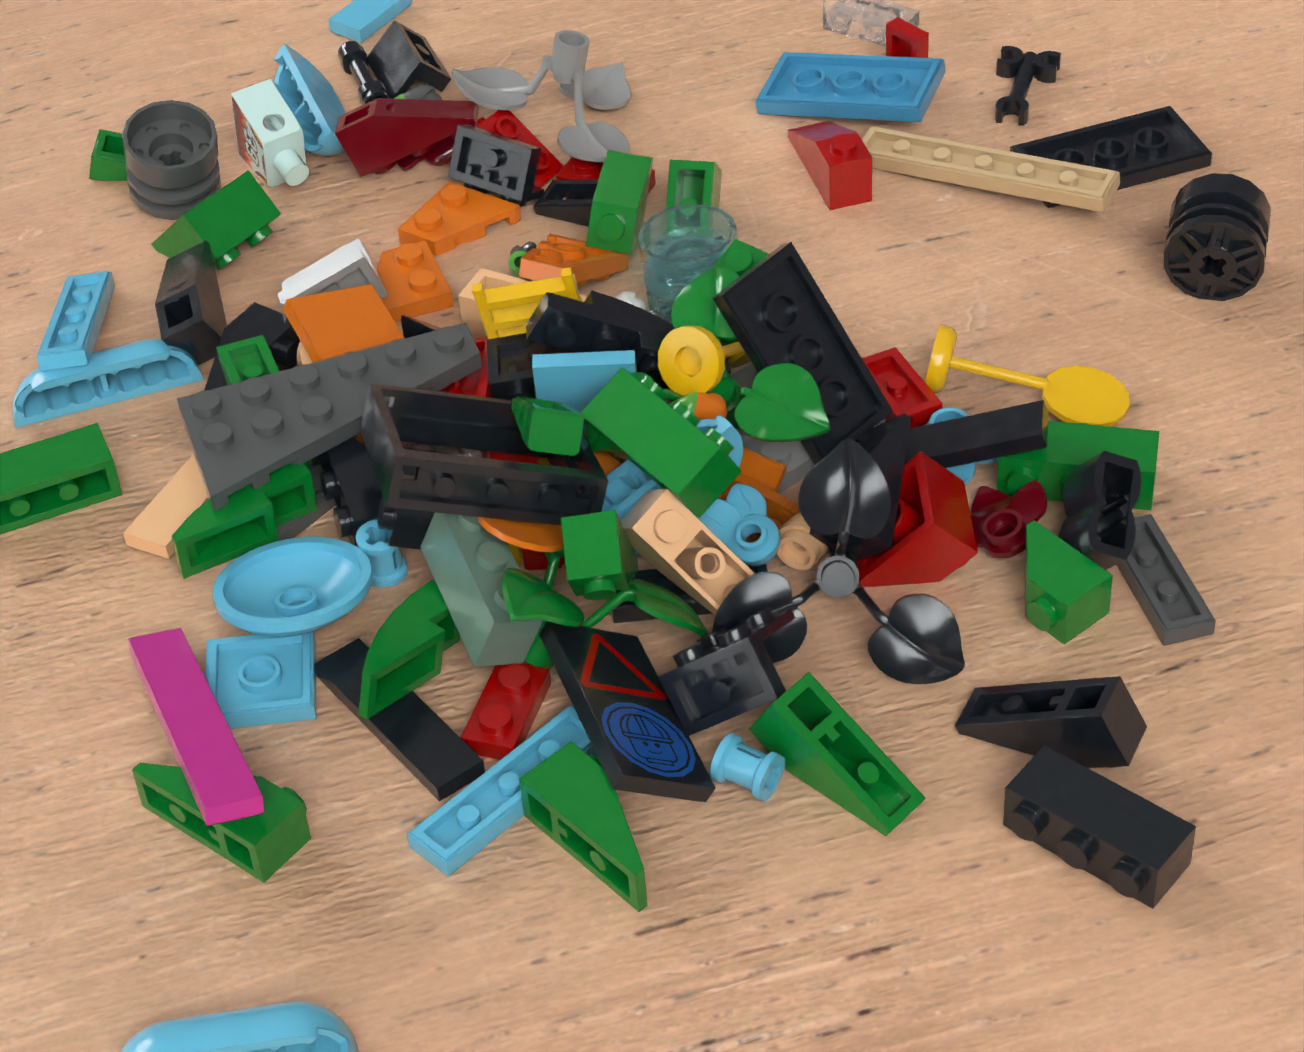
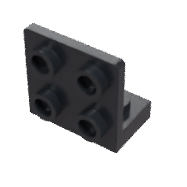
(725, 672)

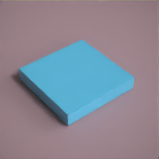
(578, 376)
(263, 678)

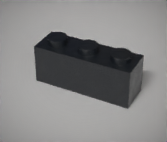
(1098, 826)

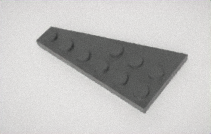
(303, 411)

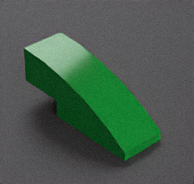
(245, 523)
(407, 649)

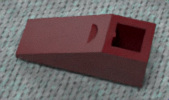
(395, 128)

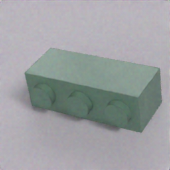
(469, 575)

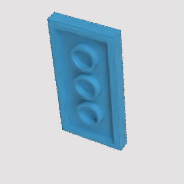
(851, 86)

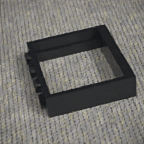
(468, 483)

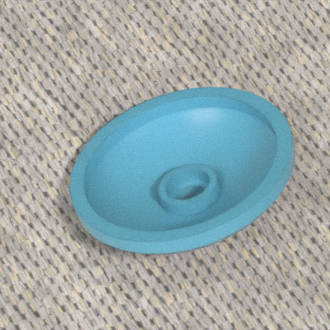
(293, 586)

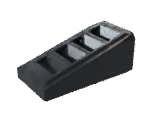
(577, 203)

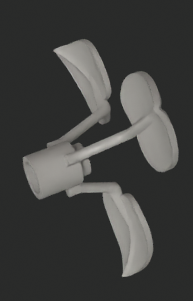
(599, 88)

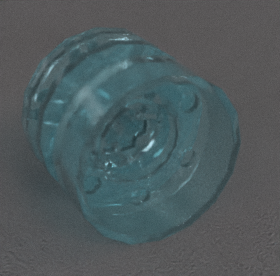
(679, 248)

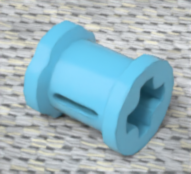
(387, 562)
(747, 767)

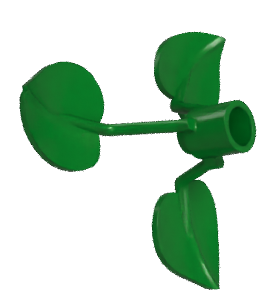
(783, 396)
(533, 599)

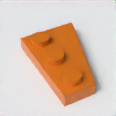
(565, 252)

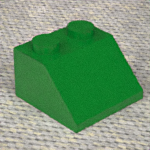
(224, 220)

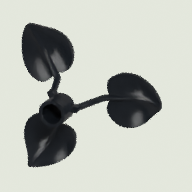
(847, 497)

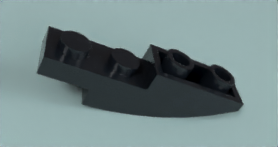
(600, 326)

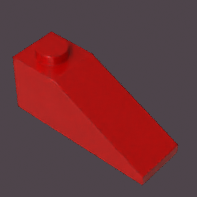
(835, 162)

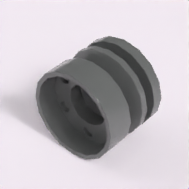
(170, 158)

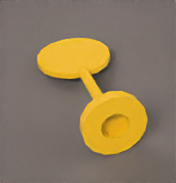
(695, 359)
(1069, 393)

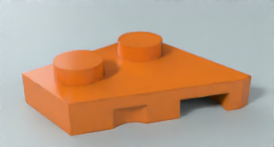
(456, 217)
(413, 281)

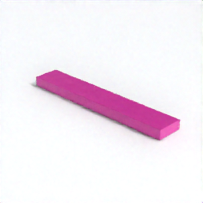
(196, 727)

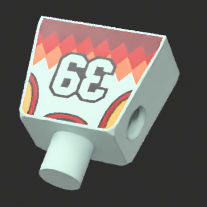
(273, 152)

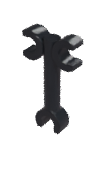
(1023, 67)

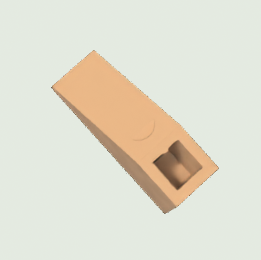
(683, 548)

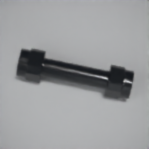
(355, 62)

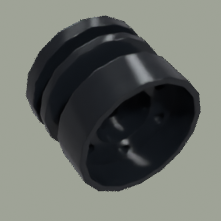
(1217, 237)

